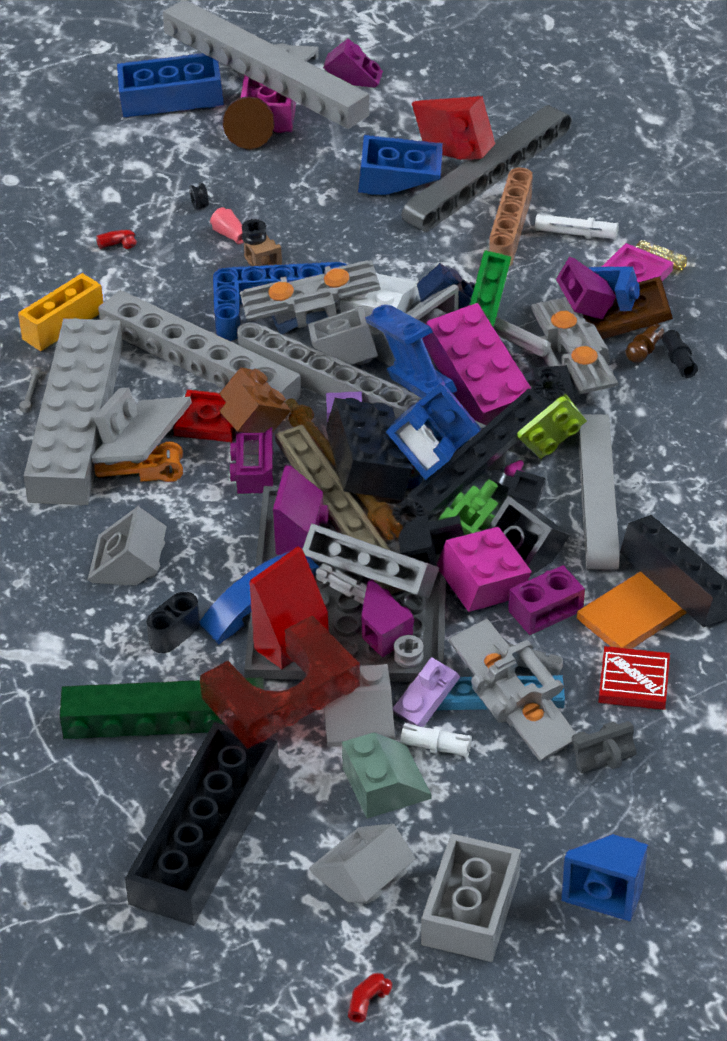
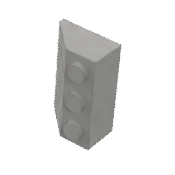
(433, 307)

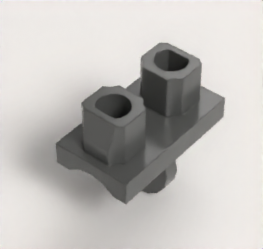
(604, 747)

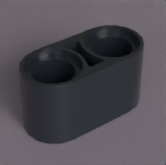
(173, 622)

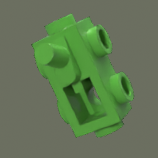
(474, 508)

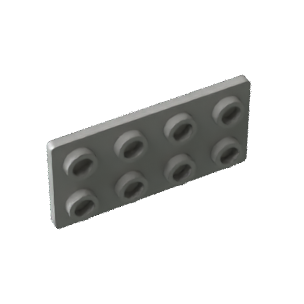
(134, 429)

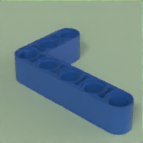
(233, 280)

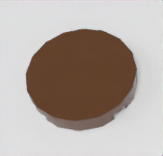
(248, 122)

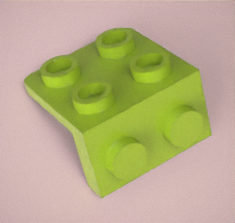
(552, 427)

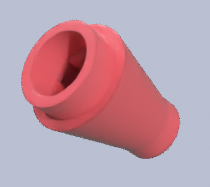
(227, 224)

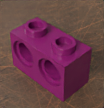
(546, 599)

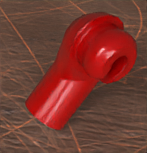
(111, 238)
(367, 989)

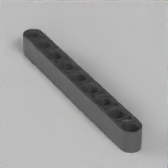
(478, 175)

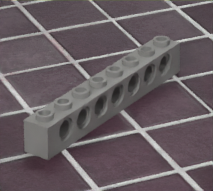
(191, 345)

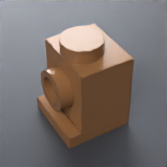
(263, 254)

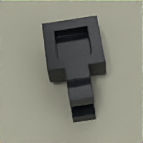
(521, 486)

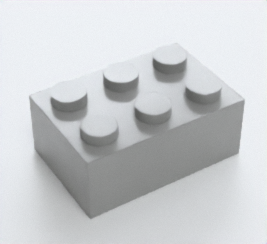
(470, 897)

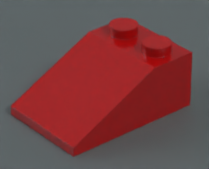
(458, 124)
(281, 599)

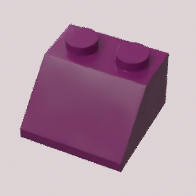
(295, 509)

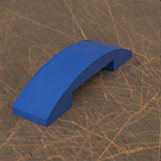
(227, 611)

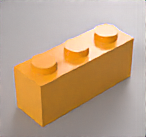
(43, 319)

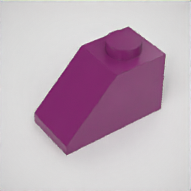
(585, 289)

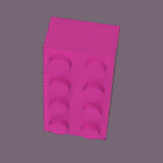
(476, 361)

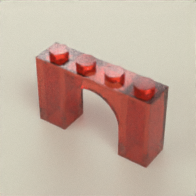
(259, 713)

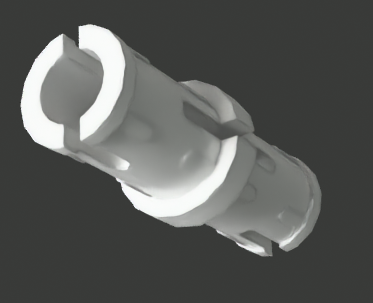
(436, 740)

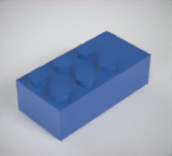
(169, 84)

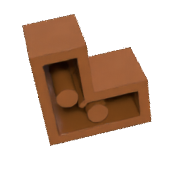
(252, 402)

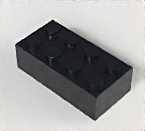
(364, 451)

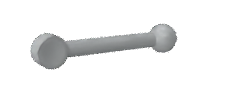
(25, 406)

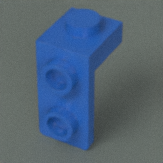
(623, 282)

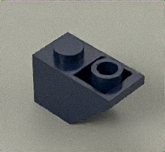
(441, 278)

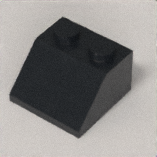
(529, 532)

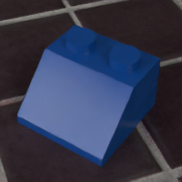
(606, 875)

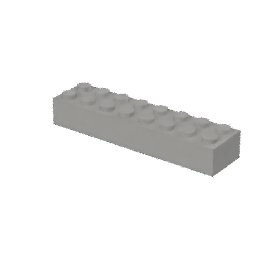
(66, 431)

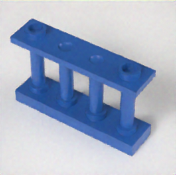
(412, 362)

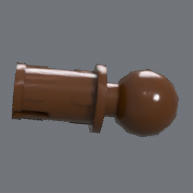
(643, 344)

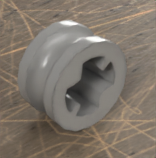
(408, 660)

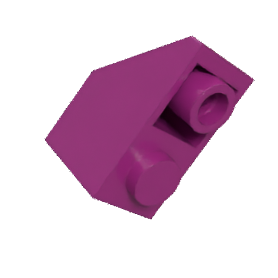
(353, 65)
(384, 619)

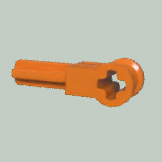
(153, 468)

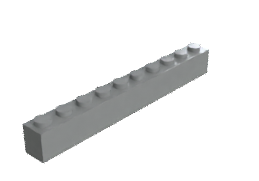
(267, 64)

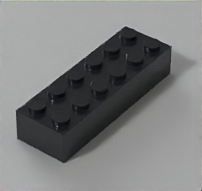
(201, 825)

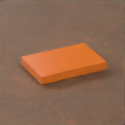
(630, 612)

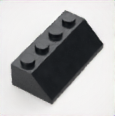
(676, 570)

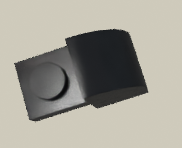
(426, 539)

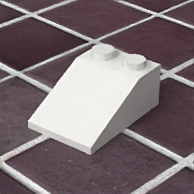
(393, 292)

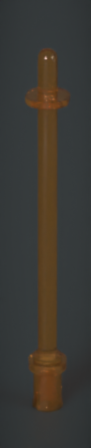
(379, 513)

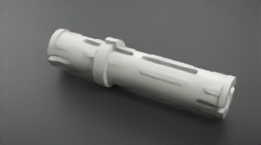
(609, 230)

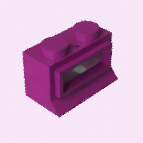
(253, 461)

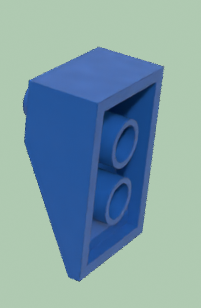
(397, 164)

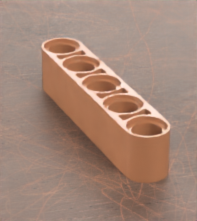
(511, 213)

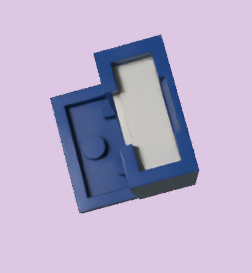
(433, 430)

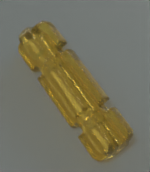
(679, 260)

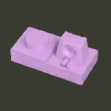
(426, 693)

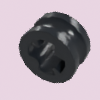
(199, 195)
(254, 232)

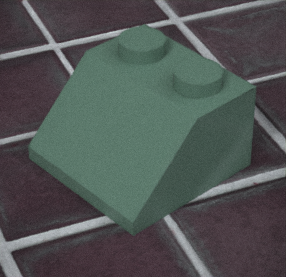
(382, 774)

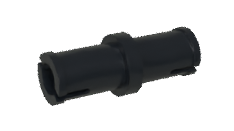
(679, 353)

